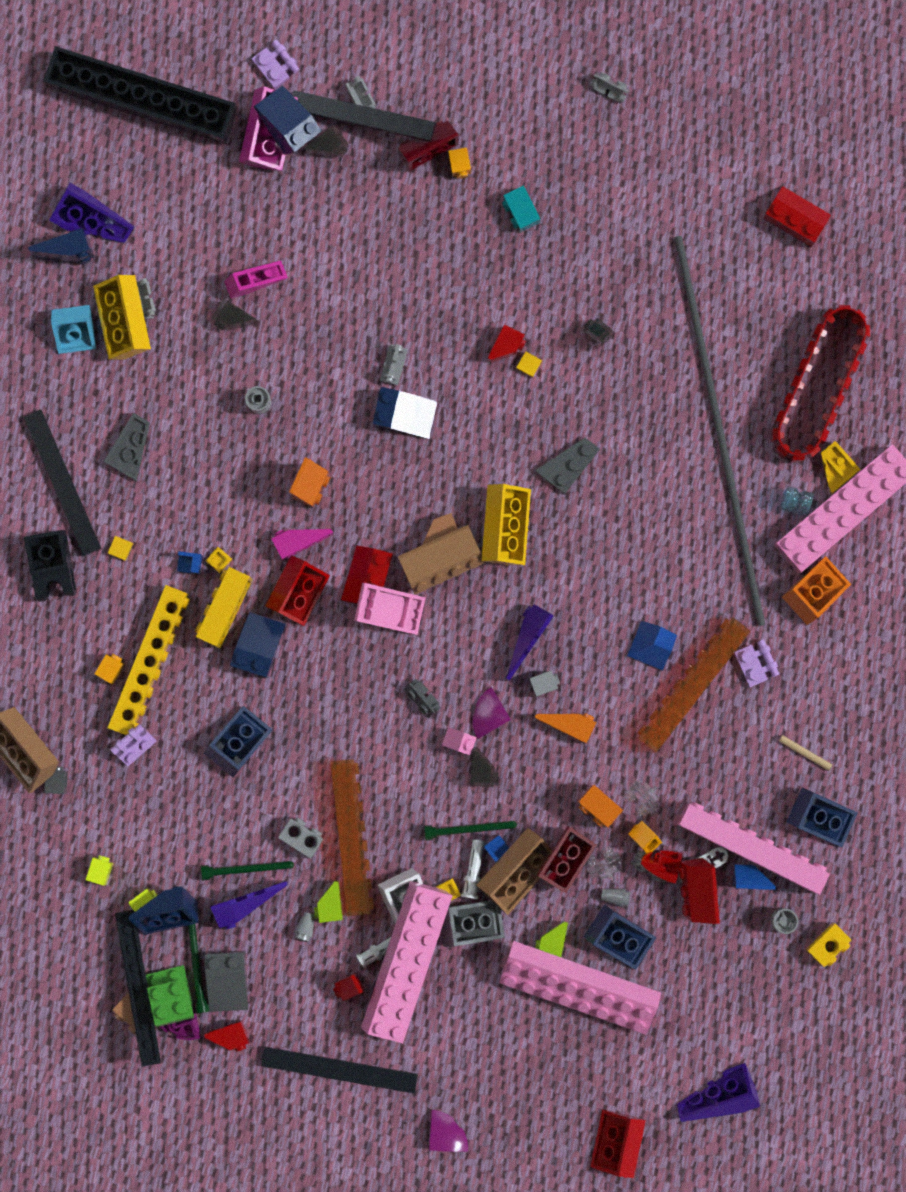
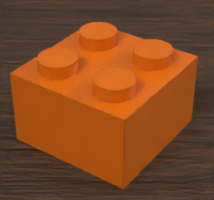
(599, 806)

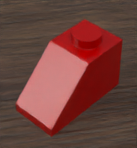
(507, 344)
(348, 987)
(230, 1036)

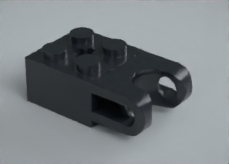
(51, 568)

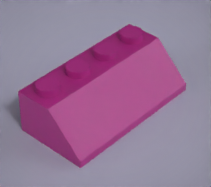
(259, 146)

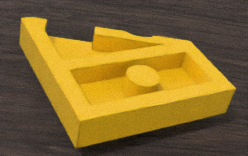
(837, 466)

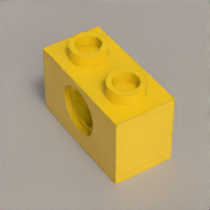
(817, 947)

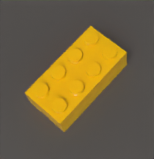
(121, 317)
(506, 524)
(224, 607)

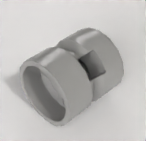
(258, 400)
(784, 920)

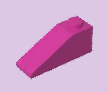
(254, 279)
(295, 541)

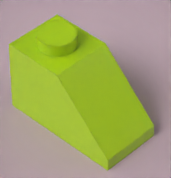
(330, 906)
(553, 940)

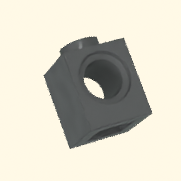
(57, 782)

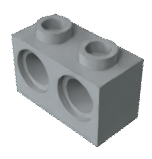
(299, 841)

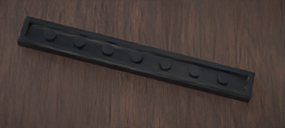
(366, 116)
(62, 482)
(137, 990)
(339, 1069)

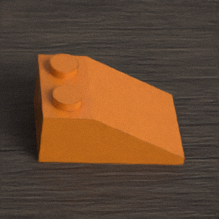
(309, 483)
(816, 591)

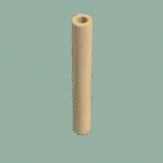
(806, 753)

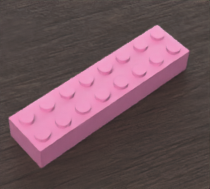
(844, 510)
(757, 850)
(406, 962)
(580, 987)

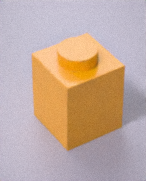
(459, 163)
(110, 668)
(644, 837)

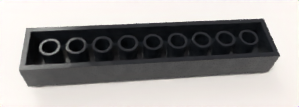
(140, 95)

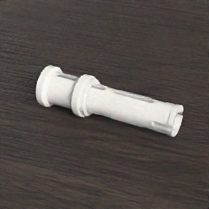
(472, 877)
(373, 954)

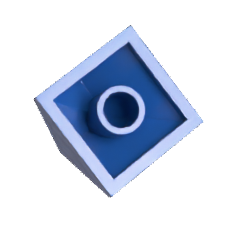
(652, 645)
(750, 878)

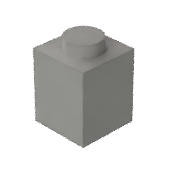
(544, 683)

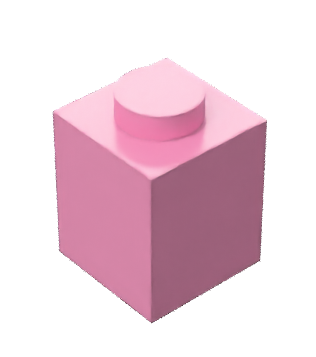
(459, 741)

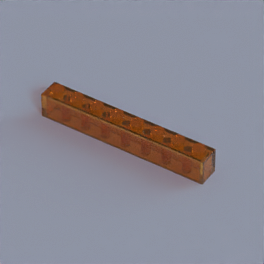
(693, 685)
(351, 837)

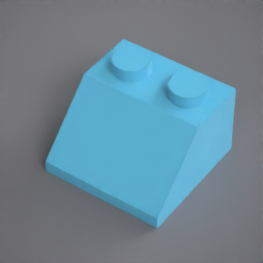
(73, 329)

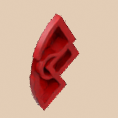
(663, 864)

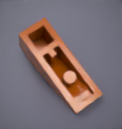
(574, 725)

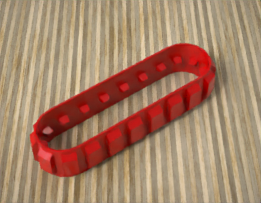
(859, 349)

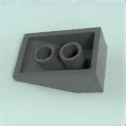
(472, 924)
(226, 981)

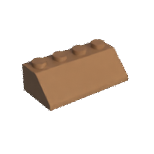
(441, 559)
(24, 751)
(515, 871)

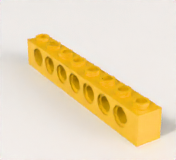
(168, 596)

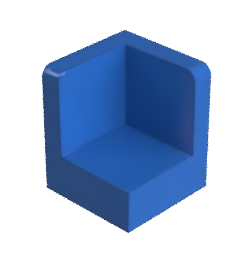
(189, 562)
(496, 848)

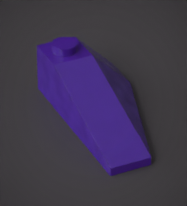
(81, 210)
(532, 627)
(236, 909)
(726, 1096)

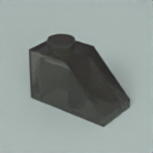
(328, 144)
(232, 317)
(597, 332)
(483, 771)

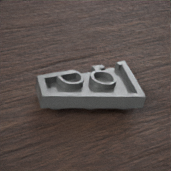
(129, 447)
(568, 466)

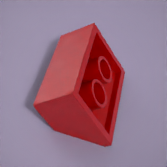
(797, 216)
(368, 567)
(297, 590)
(699, 891)
(618, 1143)

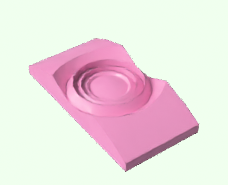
(389, 608)

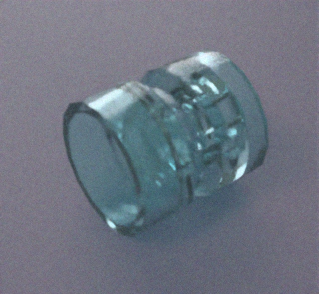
(797, 501)

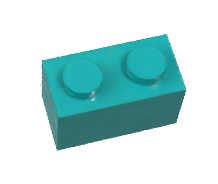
(521, 209)

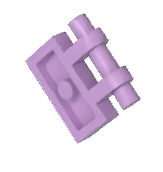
(271, 68)
(751, 666)
(133, 744)

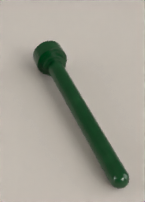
(433, 832)
(209, 872)
(201, 1005)

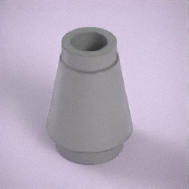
(618, 897)
(304, 929)

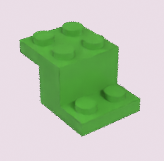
(169, 996)

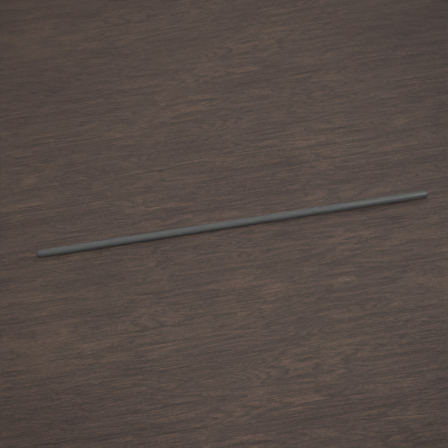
(720, 431)

